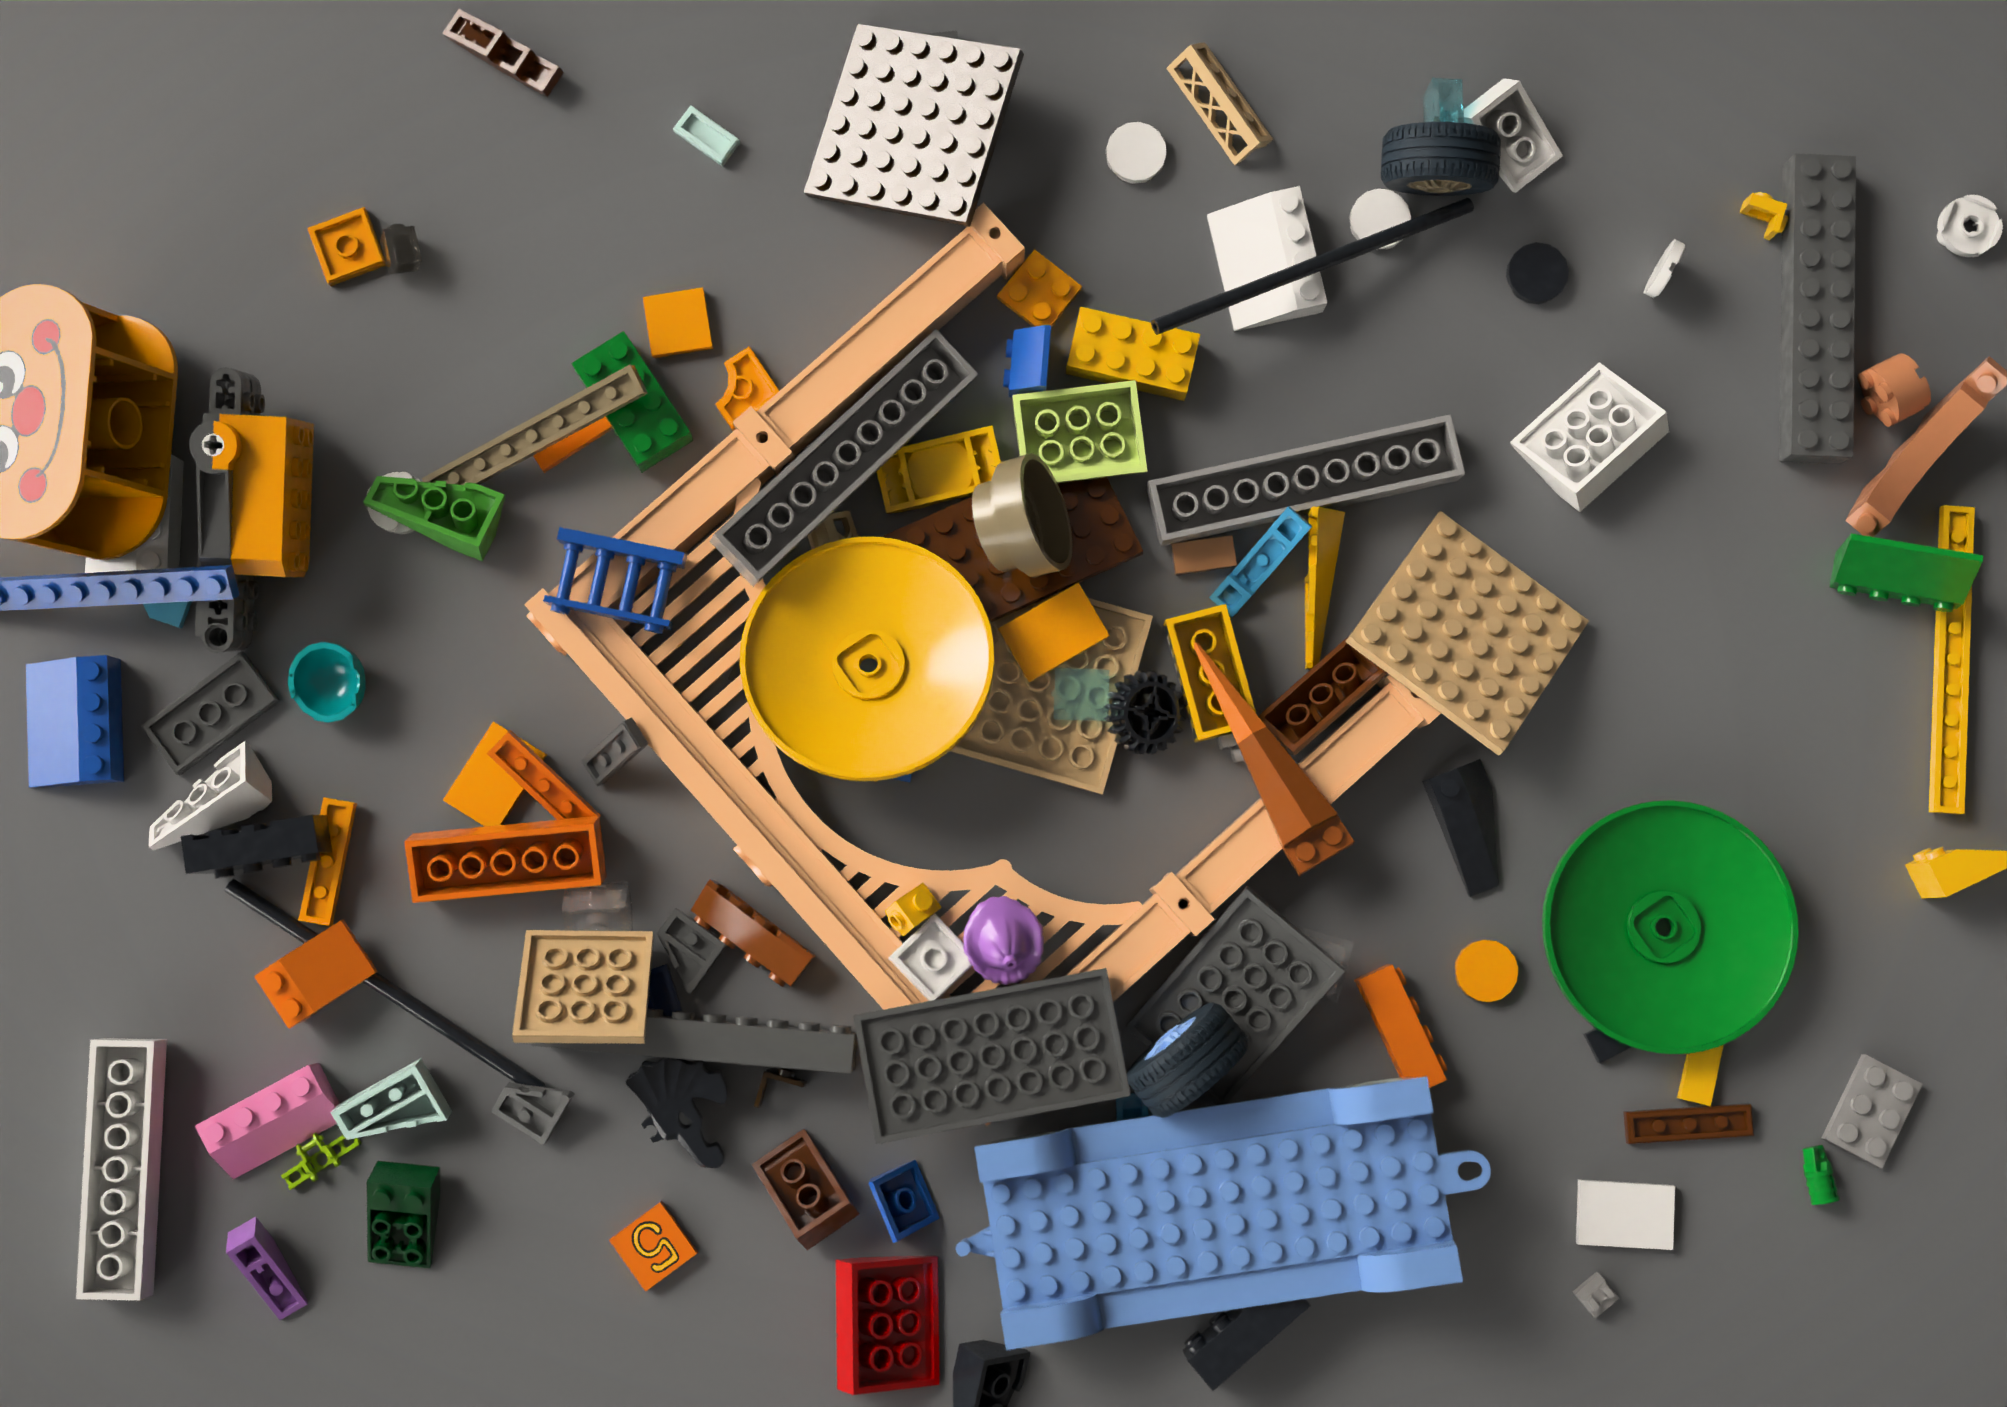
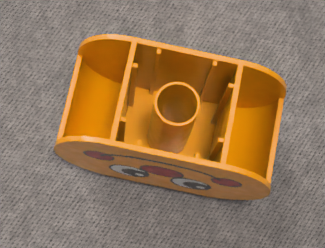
(82, 424)

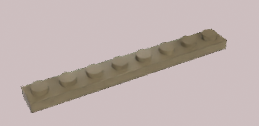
(543, 429)

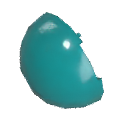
(327, 681)

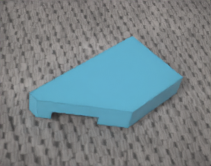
(169, 613)

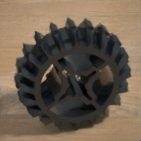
(1152, 689)

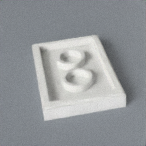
(1625, 1214)

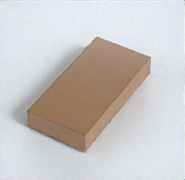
(1203, 555)

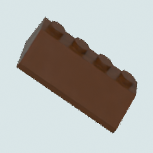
(1320, 697)

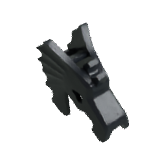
(669, 1088)

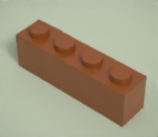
(752, 933)

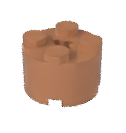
(1894, 389)

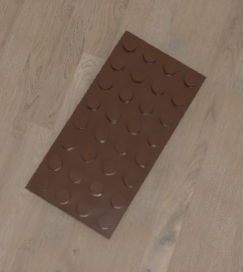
(1099, 542)

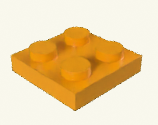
(1039, 291)

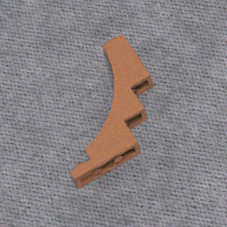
(1913, 458)

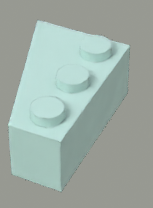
(393, 1103)

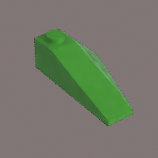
(450, 514)

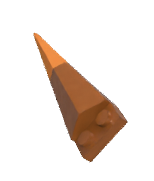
(1297, 809)

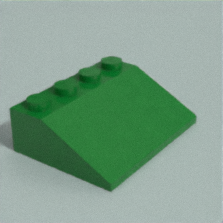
(1904, 572)

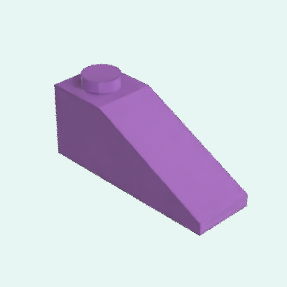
(265, 1268)

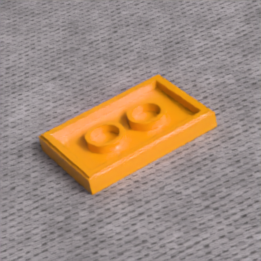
(1053, 632)
(483, 787)

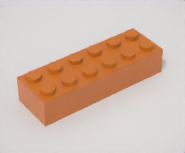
(505, 859)

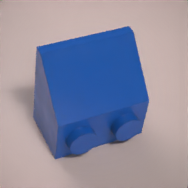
(1028, 360)

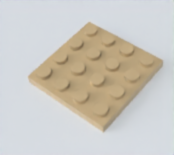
(584, 987)

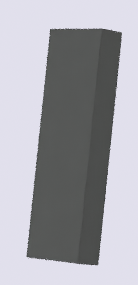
(614, 752)

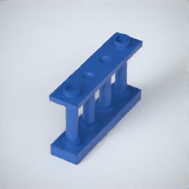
(606, 548)

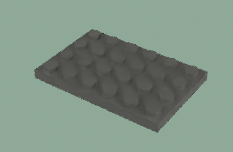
(1258, 972)

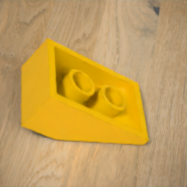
(1945, 872)

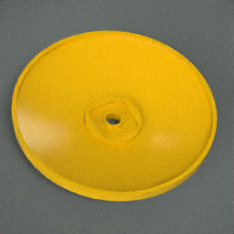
(859, 604)

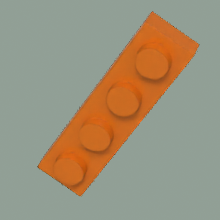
(539, 779)

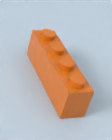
(1399, 1026)

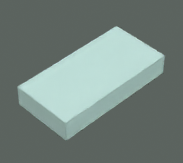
(706, 135)

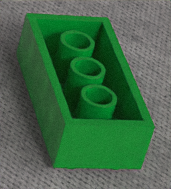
(646, 426)

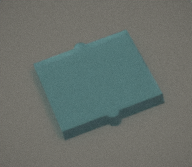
(1081, 694)

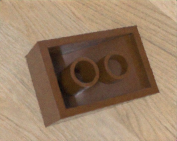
(805, 1189)

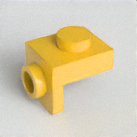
(1765, 208)
(912, 909)

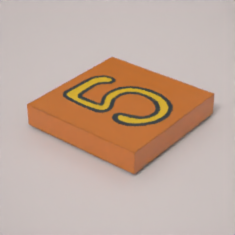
(653, 1246)

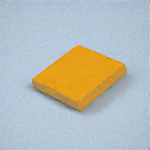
(347, 246)
(677, 322)

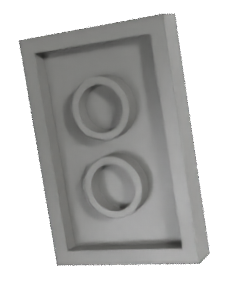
(1872, 1111)

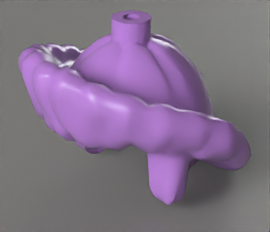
(1003, 940)

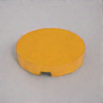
(1486, 970)

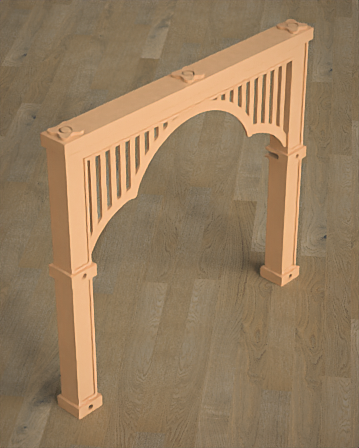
(782, 834)

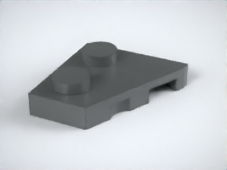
(532, 1108)

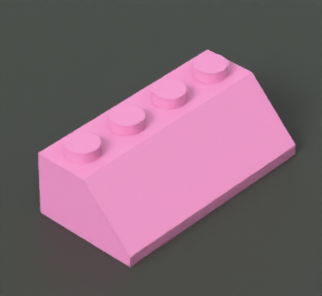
(270, 1121)

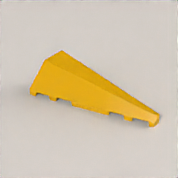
(1322, 559)

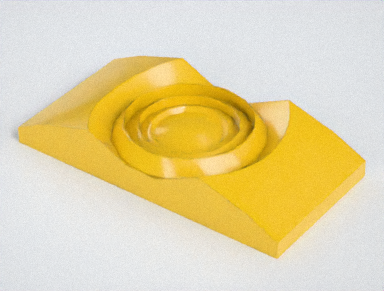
(938, 470)

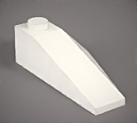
(228, 796)

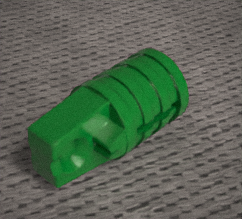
(1819, 1176)

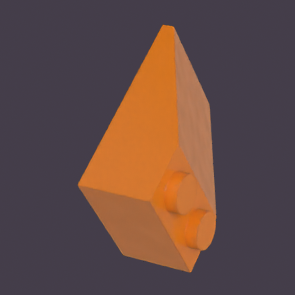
(315, 974)

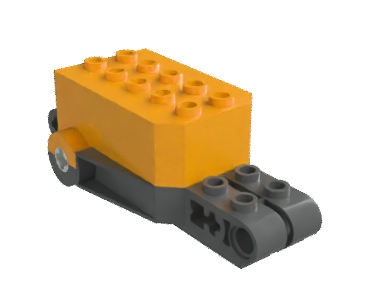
(249, 501)

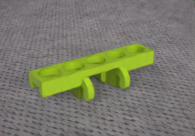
(325, 1149)

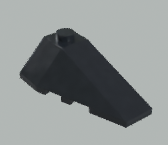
(987, 1374)

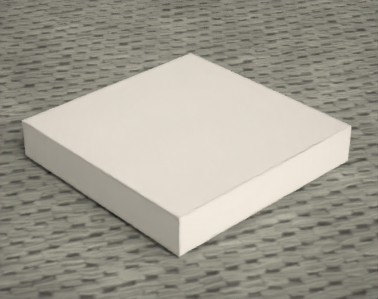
(932, 958)

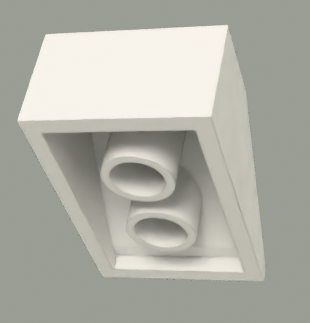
(1525, 140)

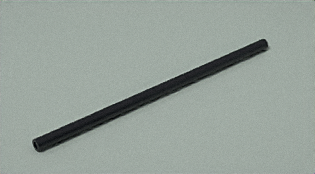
(1311, 266)
(390, 991)

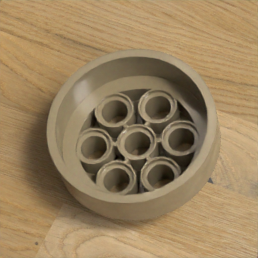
(1023, 518)

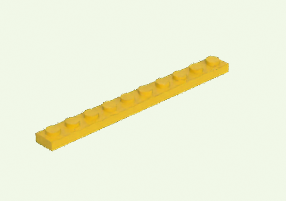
(1951, 678)

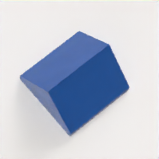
(903, 1200)

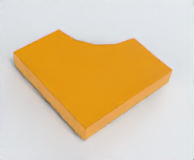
(747, 386)

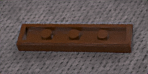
(1688, 1123)

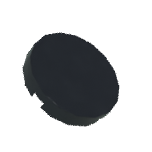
(1537, 273)

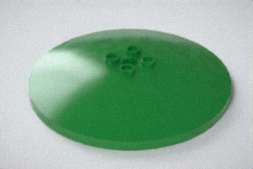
(1727, 917)

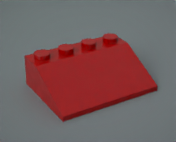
(887, 1323)

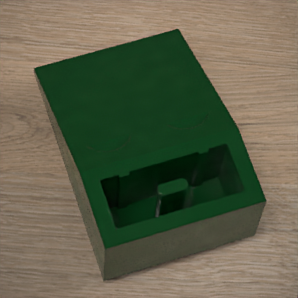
(402, 1213)

